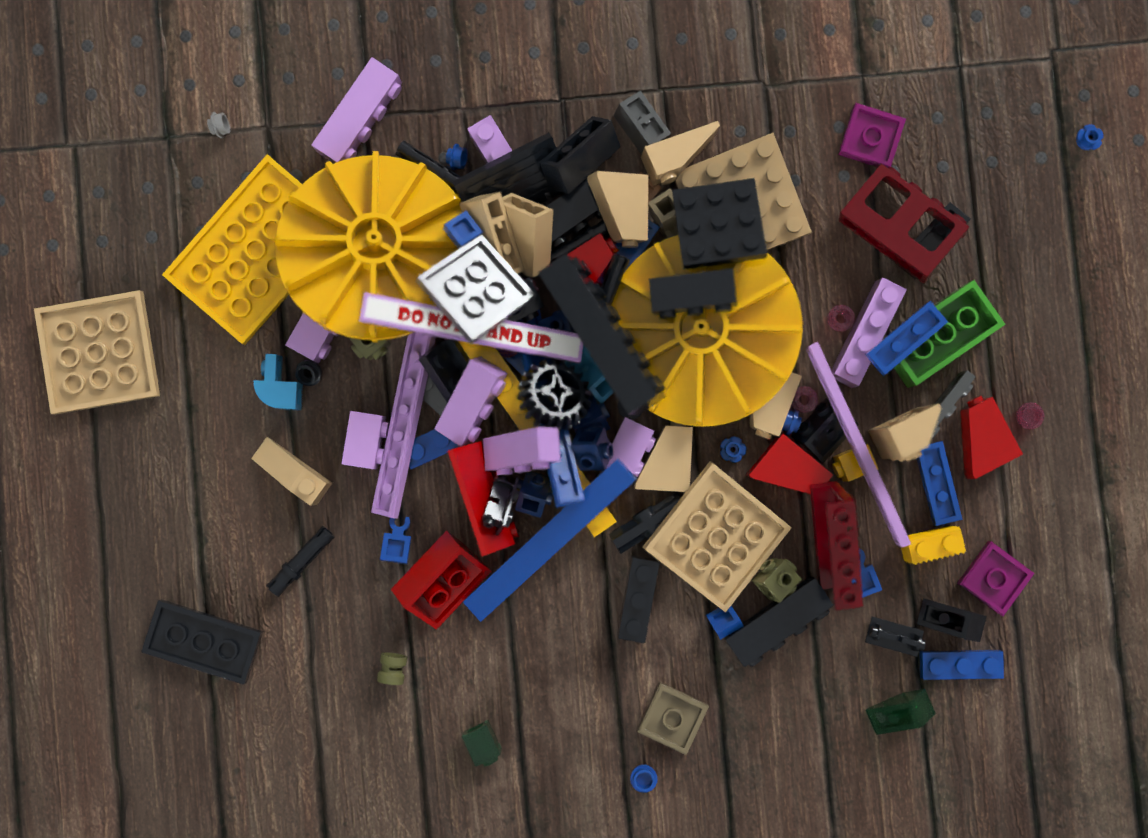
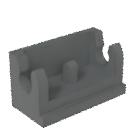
(640, 121)

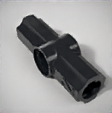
(643, 524)

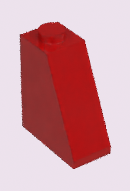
(597, 255)
(985, 438)
(788, 467)

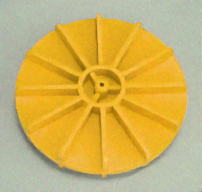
(361, 231)
(714, 362)

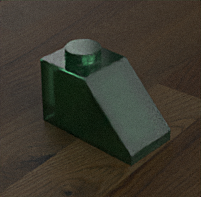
(901, 712)

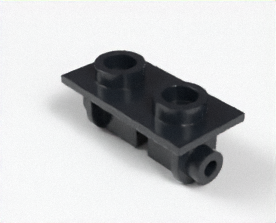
(506, 494)
(895, 636)

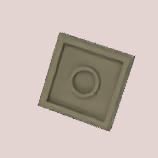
(673, 718)

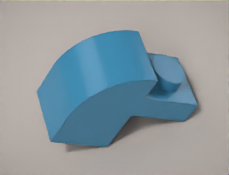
(597, 383)
(275, 391)

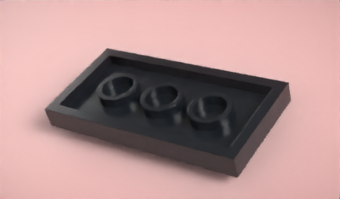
(202, 641)

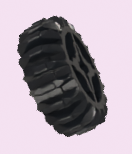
(565, 388)

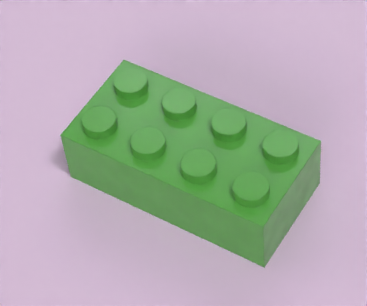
(969, 322)

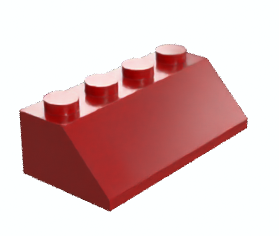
(475, 489)

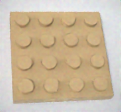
(778, 201)
(97, 352)
(717, 536)

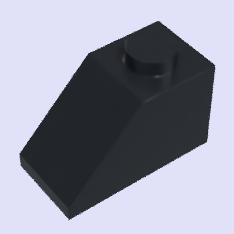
(951, 620)

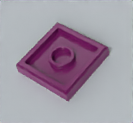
(871, 136)
(995, 578)

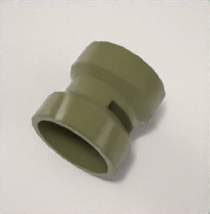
(392, 668)

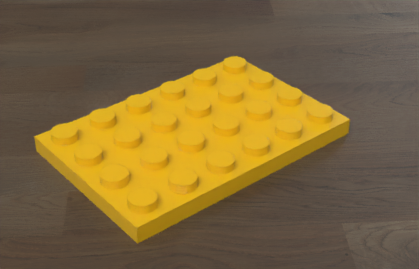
(232, 259)

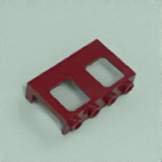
(891, 234)
(835, 545)

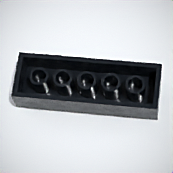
(602, 334)

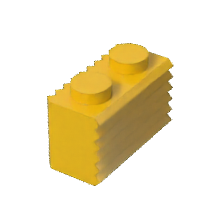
(934, 544)

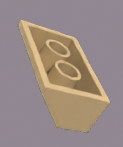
(906, 434)

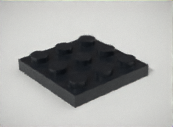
(719, 223)

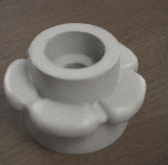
(218, 124)

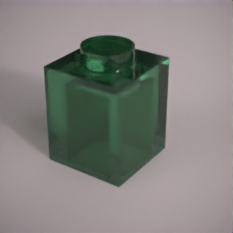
(482, 744)

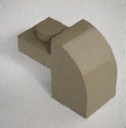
(663, 214)

